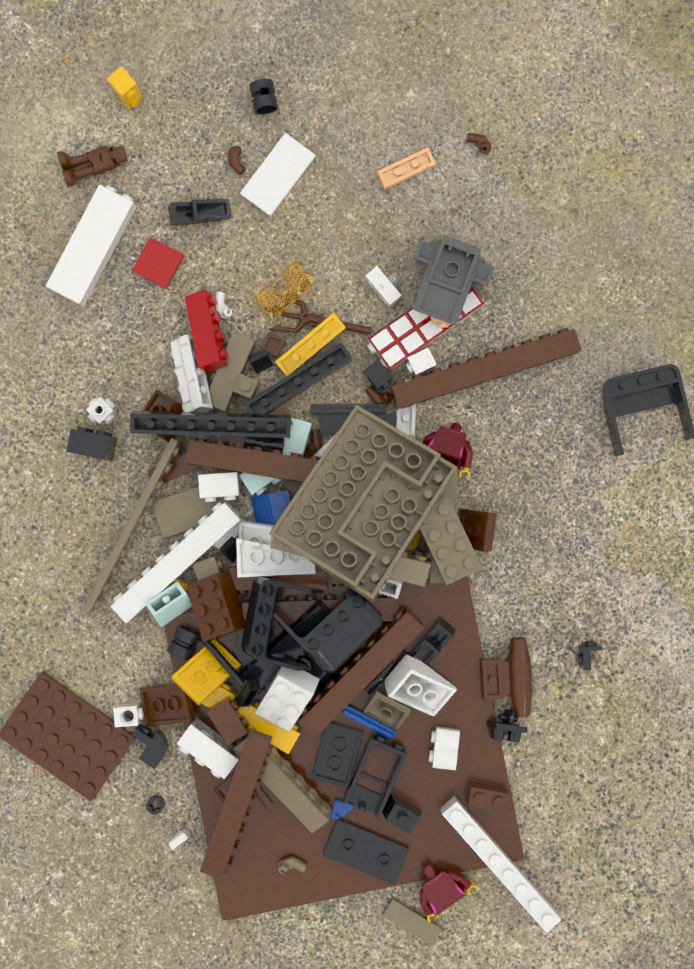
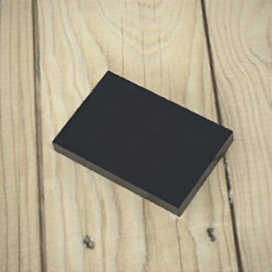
(337, 754)

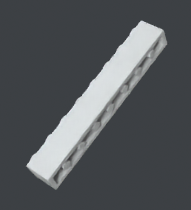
(175, 562)
(500, 864)

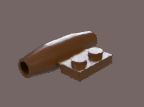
(510, 677)

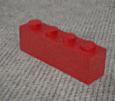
(206, 331)

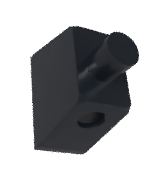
(401, 813)

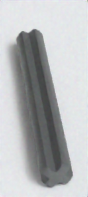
(325, 409)

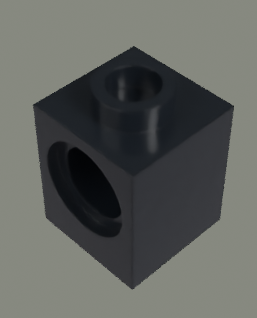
(378, 375)

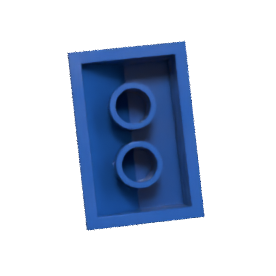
(270, 506)

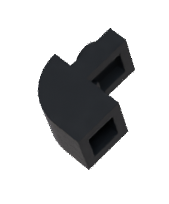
(156, 745)

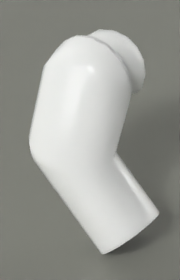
(221, 307)

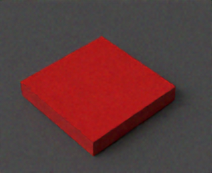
(158, 263)

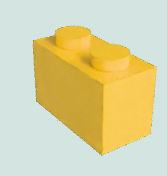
(125, 88)

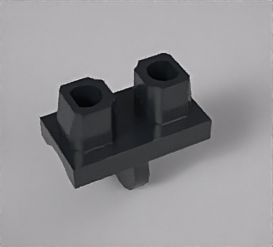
(499, 728)

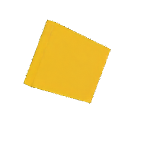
(203, 673)

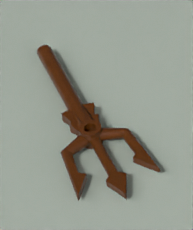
(314, 320)

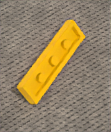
(310, 344)

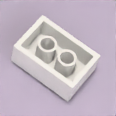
(287, 697)
(208, 748)

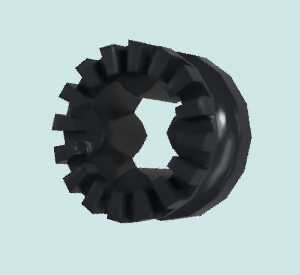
(161, 803)

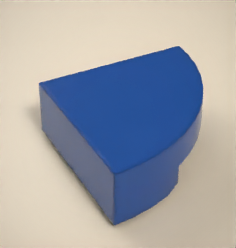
(340, 810)

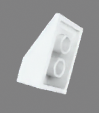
(418, 686)

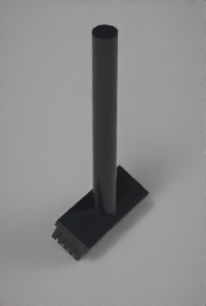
(248, 688)

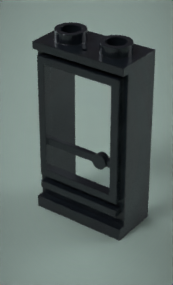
(365, 798)

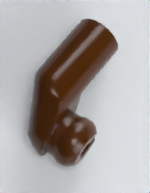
(233, 160)
(378, 398)

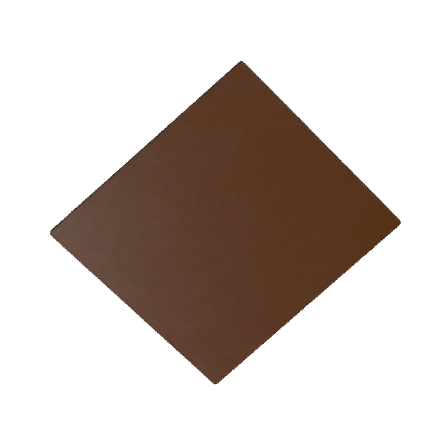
(276, 834)

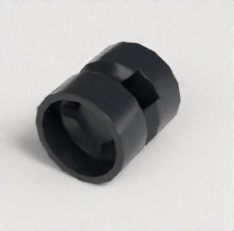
(264, 98)
(183, 642)

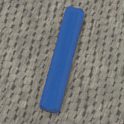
(369, 722)

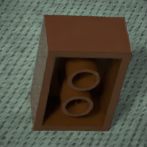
(216, 606)

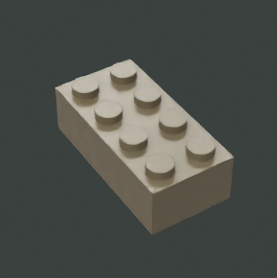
(449, 543)

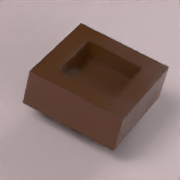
(273, 344)

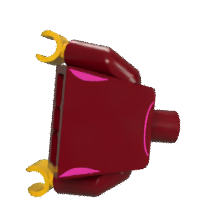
(452, 446)
(442, 890)

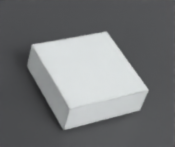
(179, 838)

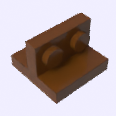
(479, 528)

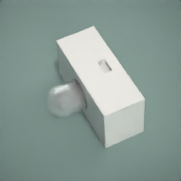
(384, 285)

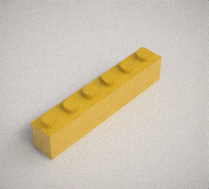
(281, 738)

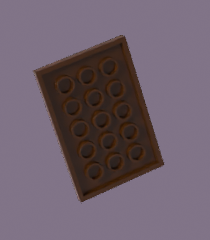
(66, 736)

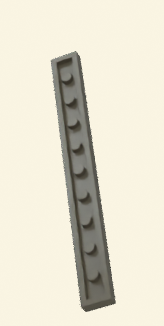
(129, 532)

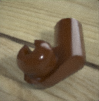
(481, 142)
(315, 444)

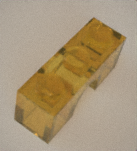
(274, 302)

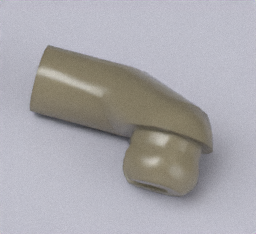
(290, 863)

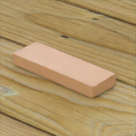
(406, 168)

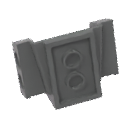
(449, 277)

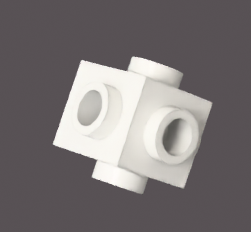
(108, 413)

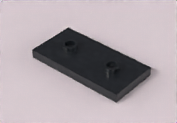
(366, 851)

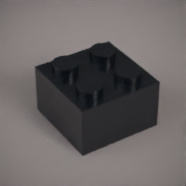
(89, 444)

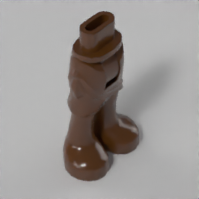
(101, 160)

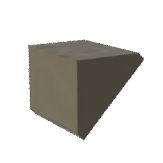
(386, 709)

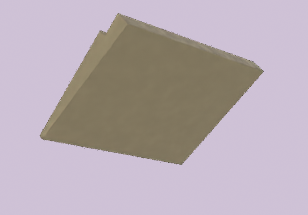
(364, 502)

